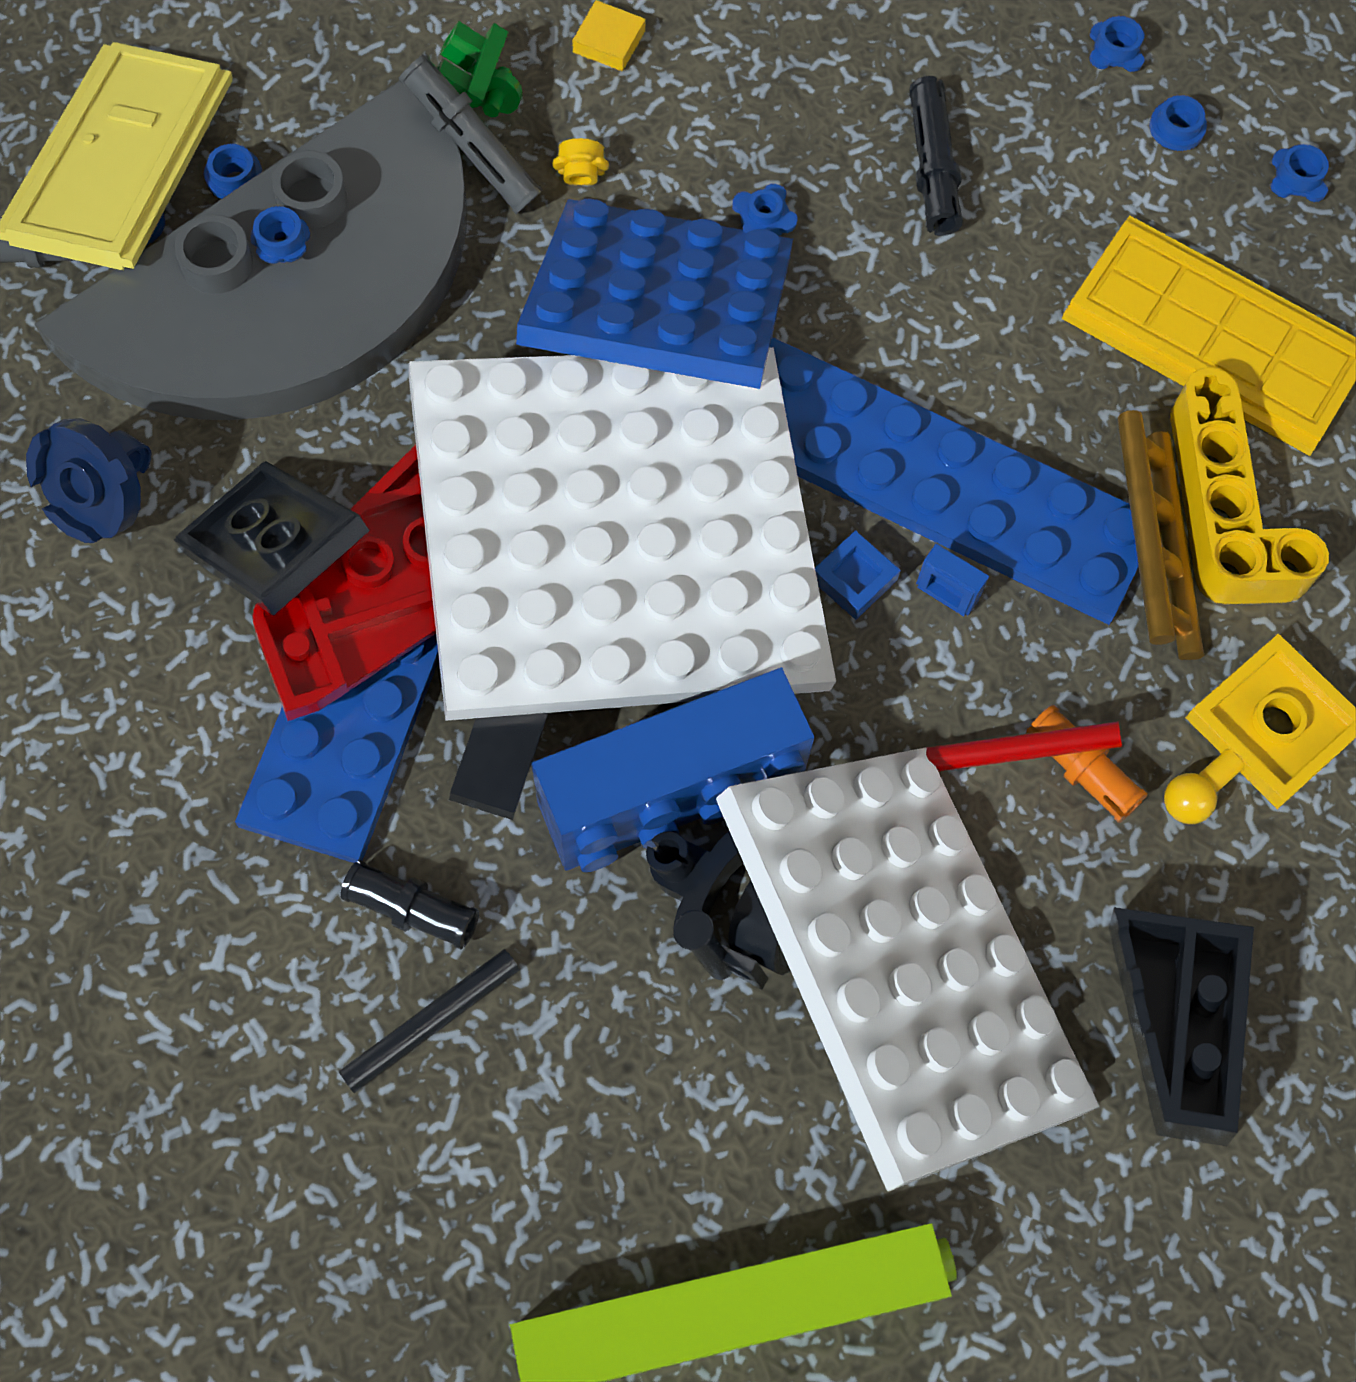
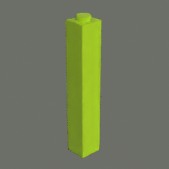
(736, 1309)

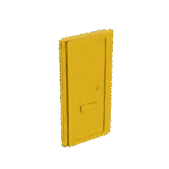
(1194, 314)

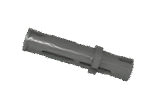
(469, 132)

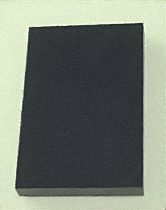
(271, 536)

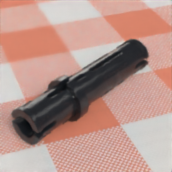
(937, 172)

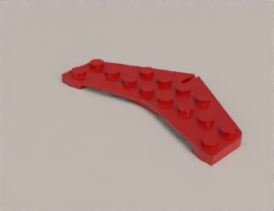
(361, 608)

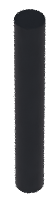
(429, 1021)

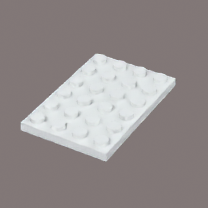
(905, 962)

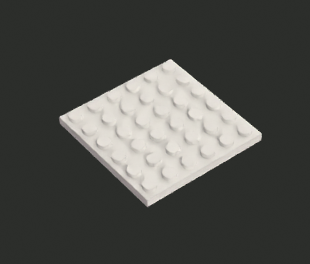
(610, 535)

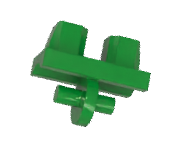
(478, 55)

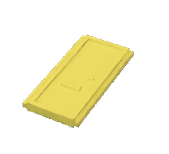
(115, 156)

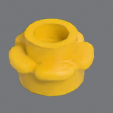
(581, 161)

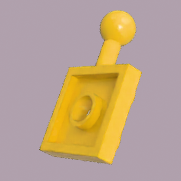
(1235, 726)

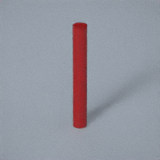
(1025, 746)

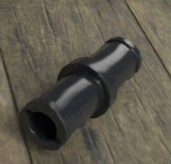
(409, 904)

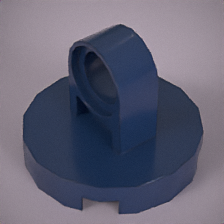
(88, 477)

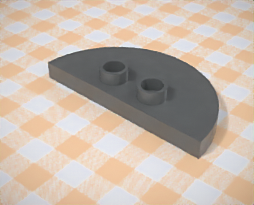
(233, 337)

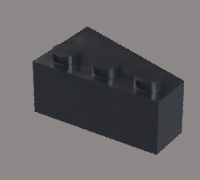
(1187, 1017)

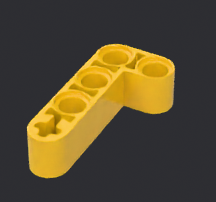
(1232, 488)

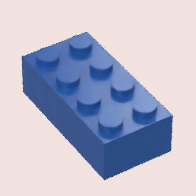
(669, 769)

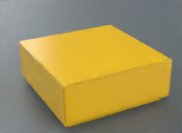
(609, 35)

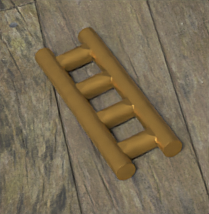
(1159, 562)

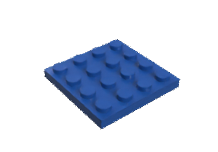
(658, 293)

